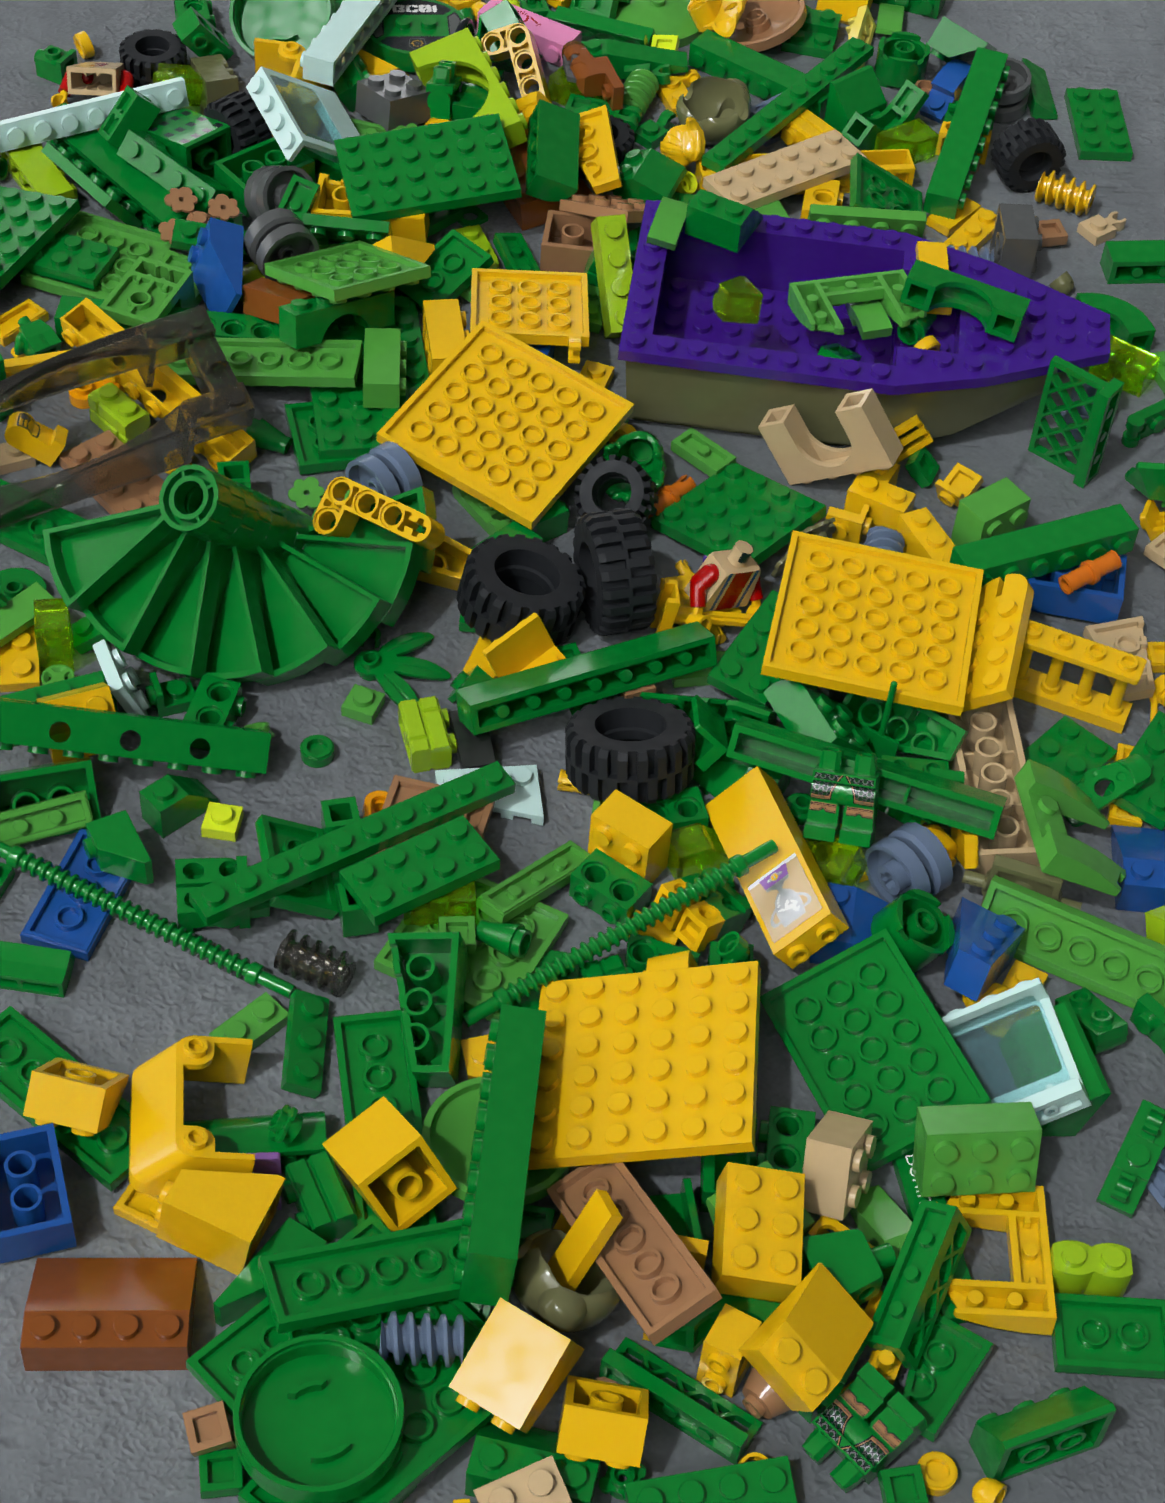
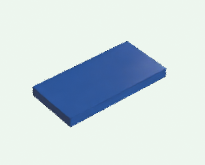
(68, 922)

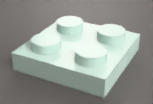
(121, 679)

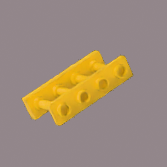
(1075, 699)

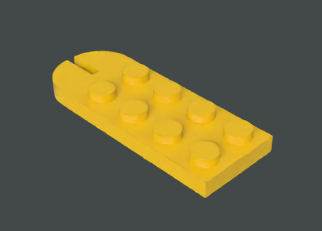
(998, 640)

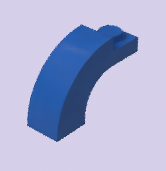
(945, 89)

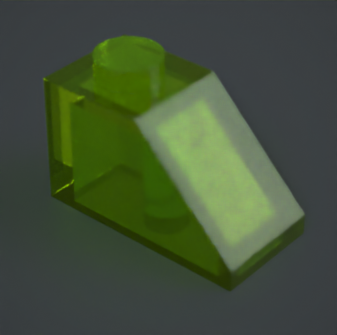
(911, 135)
(738, 301)
(694, 849)

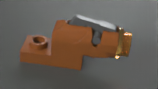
(592, 74)

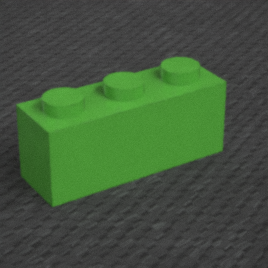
(383, 366)

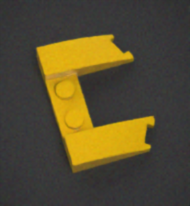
(1029, 1298)

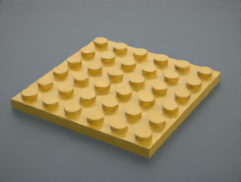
(506, 423)
(872, 617)
(648, 1066)

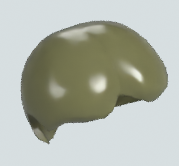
(716, 105)
(548, 1300)

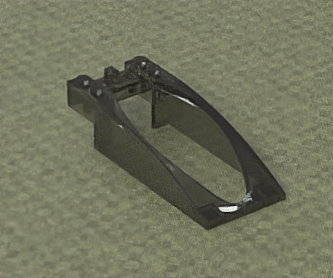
(165, 445)

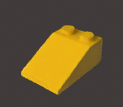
(808, 1340)

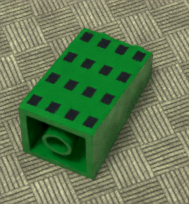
(193, 138)

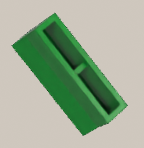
(35, 969)

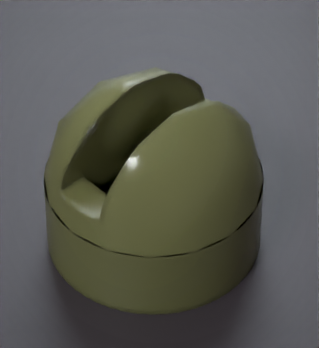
(1063, 283)

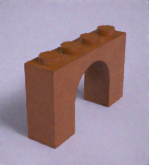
(265, 296)

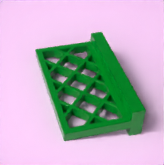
(1096, 434)

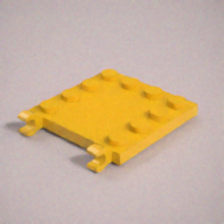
(533, 306)

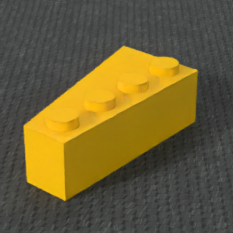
(333, 202)

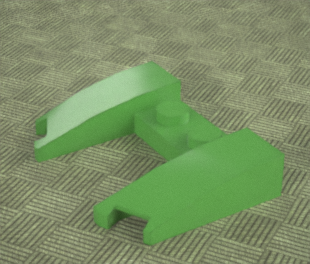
(814, 299)
(1045, 799)

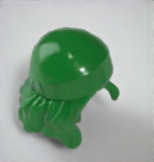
(646, 451)

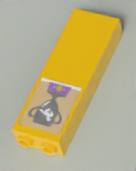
(787, 887)

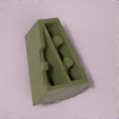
(216, 78)

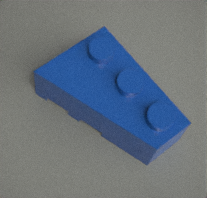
(980, 949)

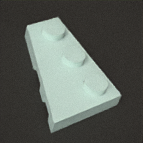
(523, 803)

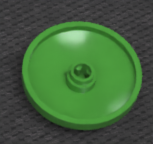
(664, 16)
(450, 1135)

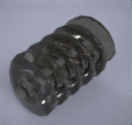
(314, 965)

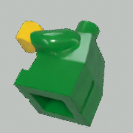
(35, 338)

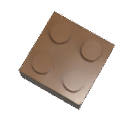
(566, 242)

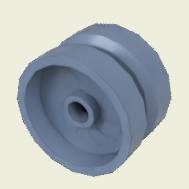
(385, 470)
(908, 861)

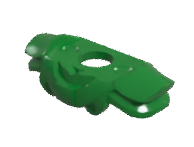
(1124, 774)

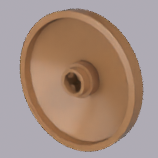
(769, 23)

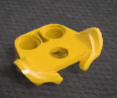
(716, 15)

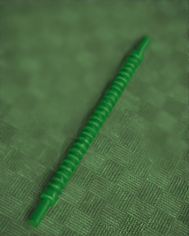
(737, 866)
(252, 973)

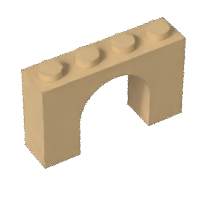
(807, 459)

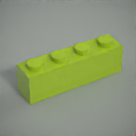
(38, 173)
(612, 270)

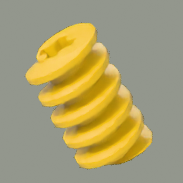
(1065, 193)

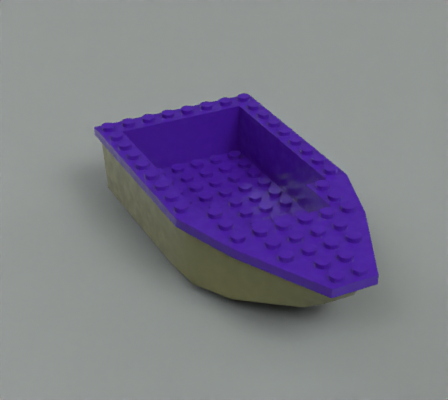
(727, 375)

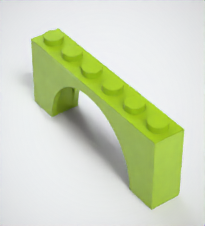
(476, 69)

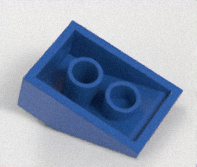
(218, 264)
(1143, 857)
(858, 910)

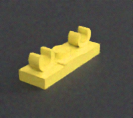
(862, 27)

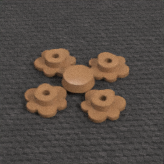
(184, 200)

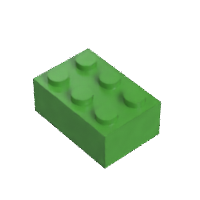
(976, 1149)

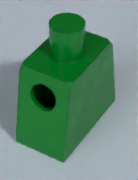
(849, 1261)

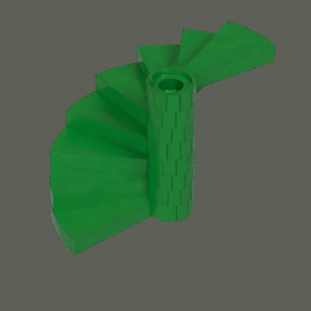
(234, 580)

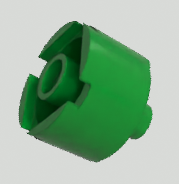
(901, 59)
(916, 927)

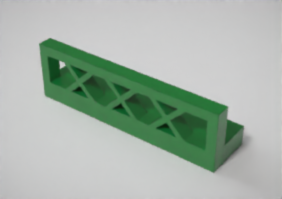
(602, 27)
(917, 1282)
(679, 1406)

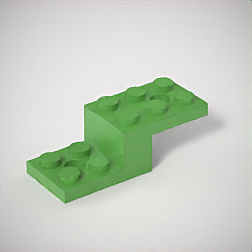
(155, 285)

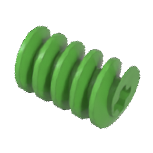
(640, 89)

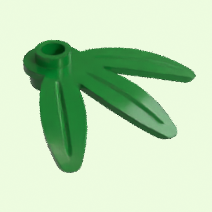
(389, 662)

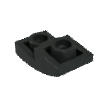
(472, 750)

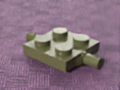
(1022, 874)

